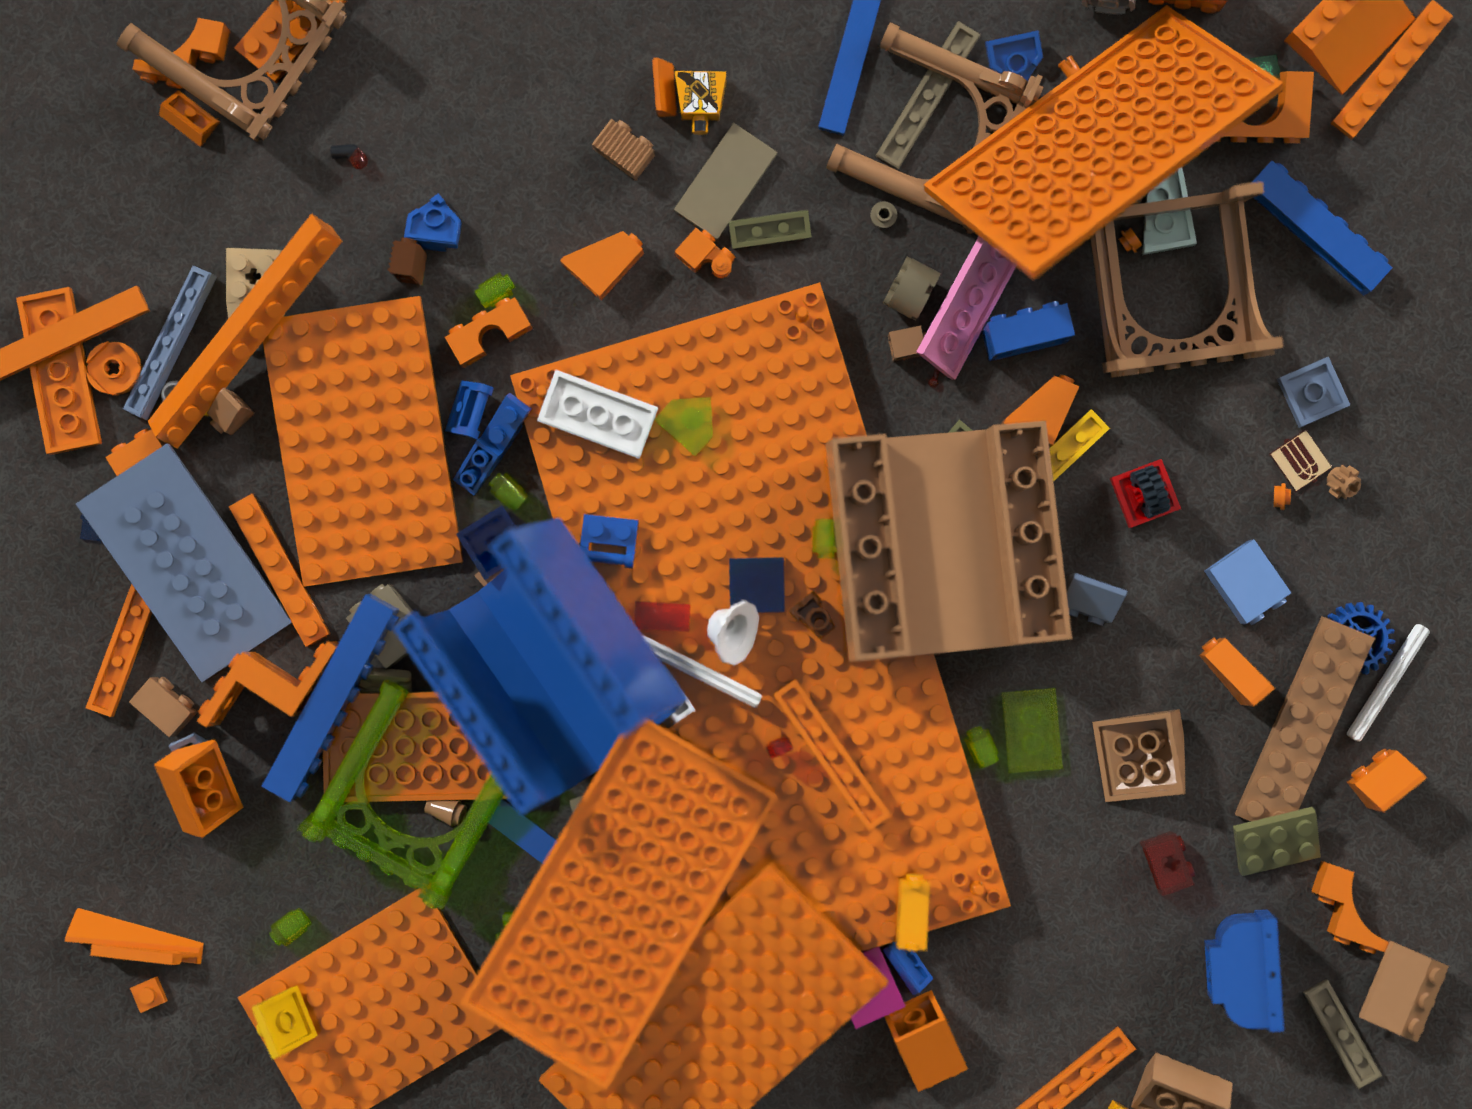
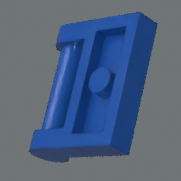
(468, 409)
(609, 532)

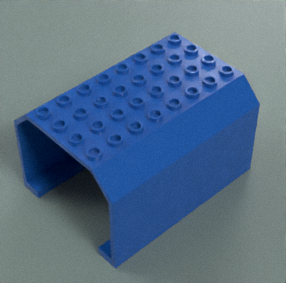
(541, 666)

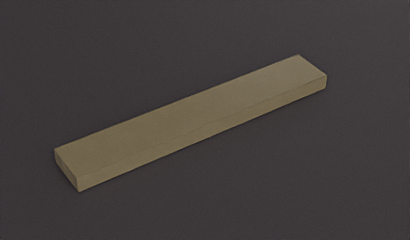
(924, 101)

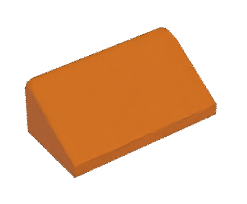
(664, 88)
(188, 117)

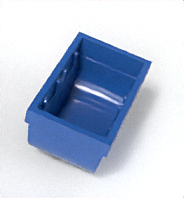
(1242, 968)

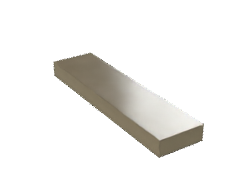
(1342, 1034)

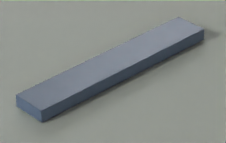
(170, 342)

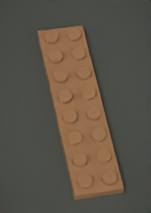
(1305, 721)

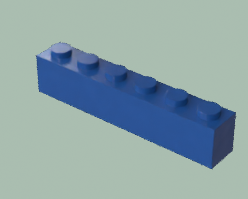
(1320, 229)

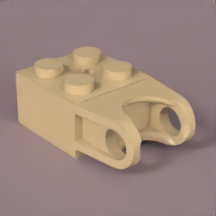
(240, 267)

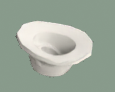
(734, 631)

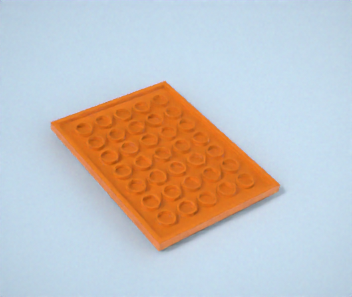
(380, 1007)

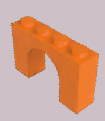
(1291, 115)

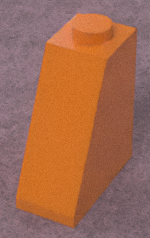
(604, 262)
(1047, 404)
(1235, 672)

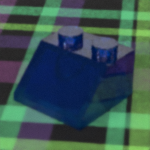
(481, 535)

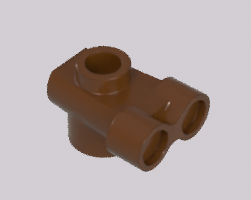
(811, 610)

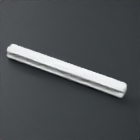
(705, 674)
(1388, 682)

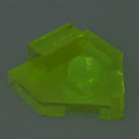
(688, 422)

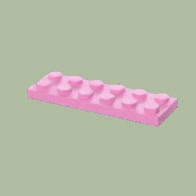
(966, 308)

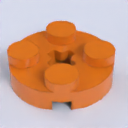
(98, 368)

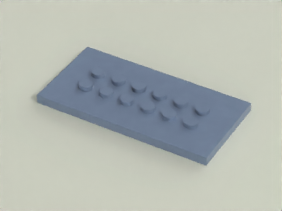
(184, 562)

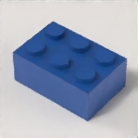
(1027, 331)

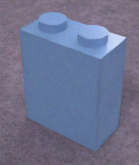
(1248, 582)

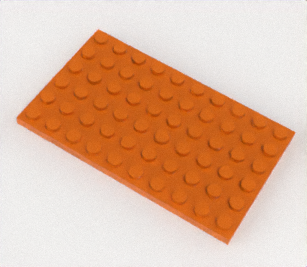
(362, 441)

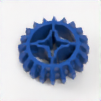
(1377, 628)

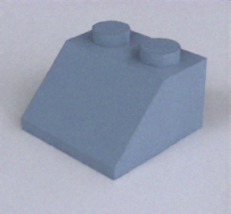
(1093, 599)

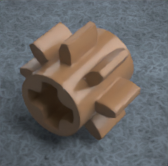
(1343, 482)

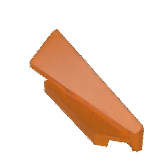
(131, 941)

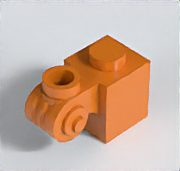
(700, 249)

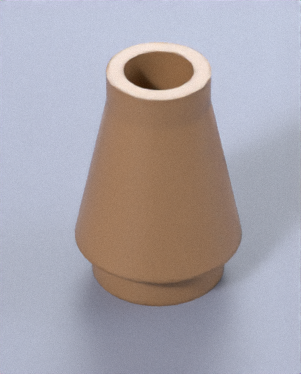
(447, 811)

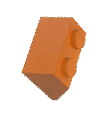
(1385, 780)

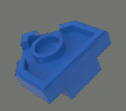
(1015, 54)
(434, 226)

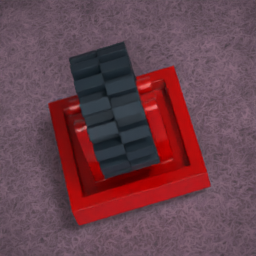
(1145, 493)

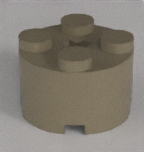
(911, 288)

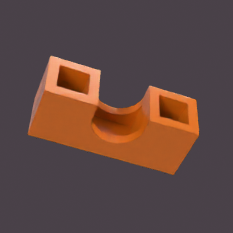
(467, 339)

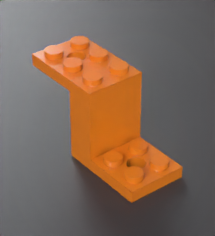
(267, 681)

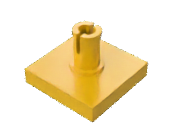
(284, 1022)

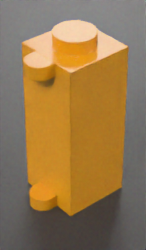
(912, 913)

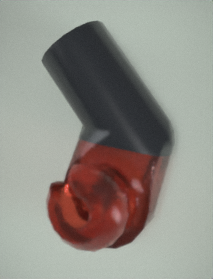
(351, 153)

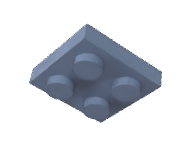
(1313, 392)

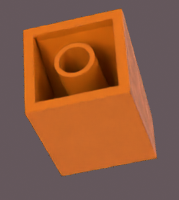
(925, 1041)

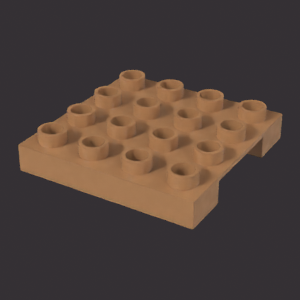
(947, 541)

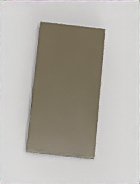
(725, 181)

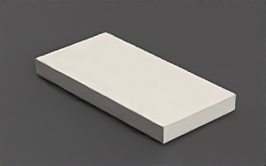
(597, 414)

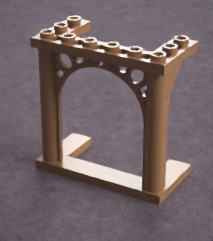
(1249, 333)

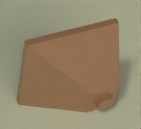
(1141, 755)

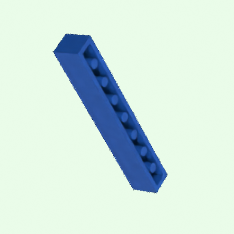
(331, 697)

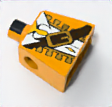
(700, 97)

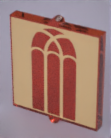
(1300, 460)

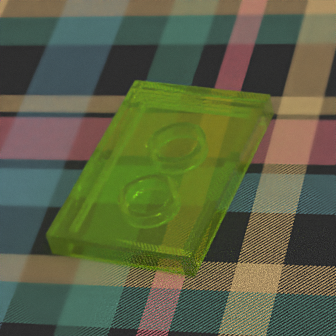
(1031, 730)

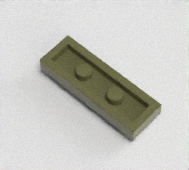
(769, 229)

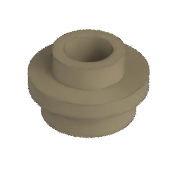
(880, 222)

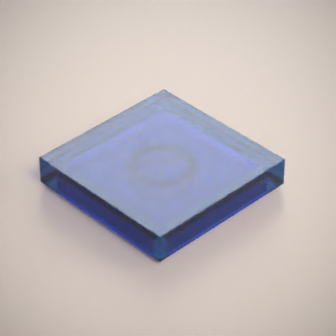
(758, 583)

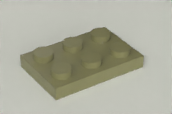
(1277, 841)

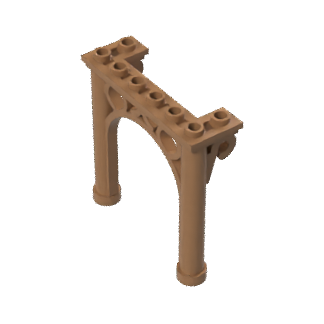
(1006, 86)
(208, 89)

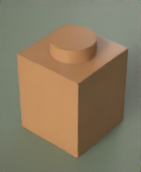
(905, 342)

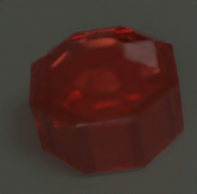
(779, 747)

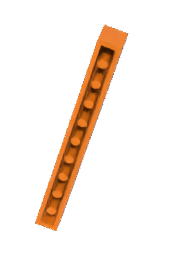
(244, 331)

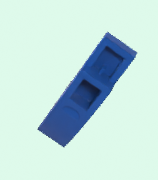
(492, 444)

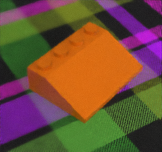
(1348, 36)

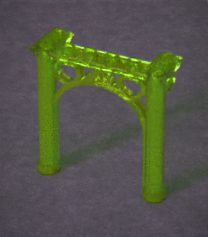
(321, 823)

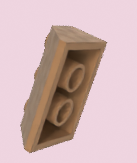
(1403, 991)
(1180, 1086)

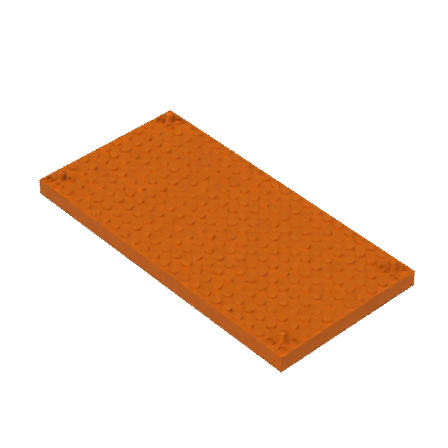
(757, 494)

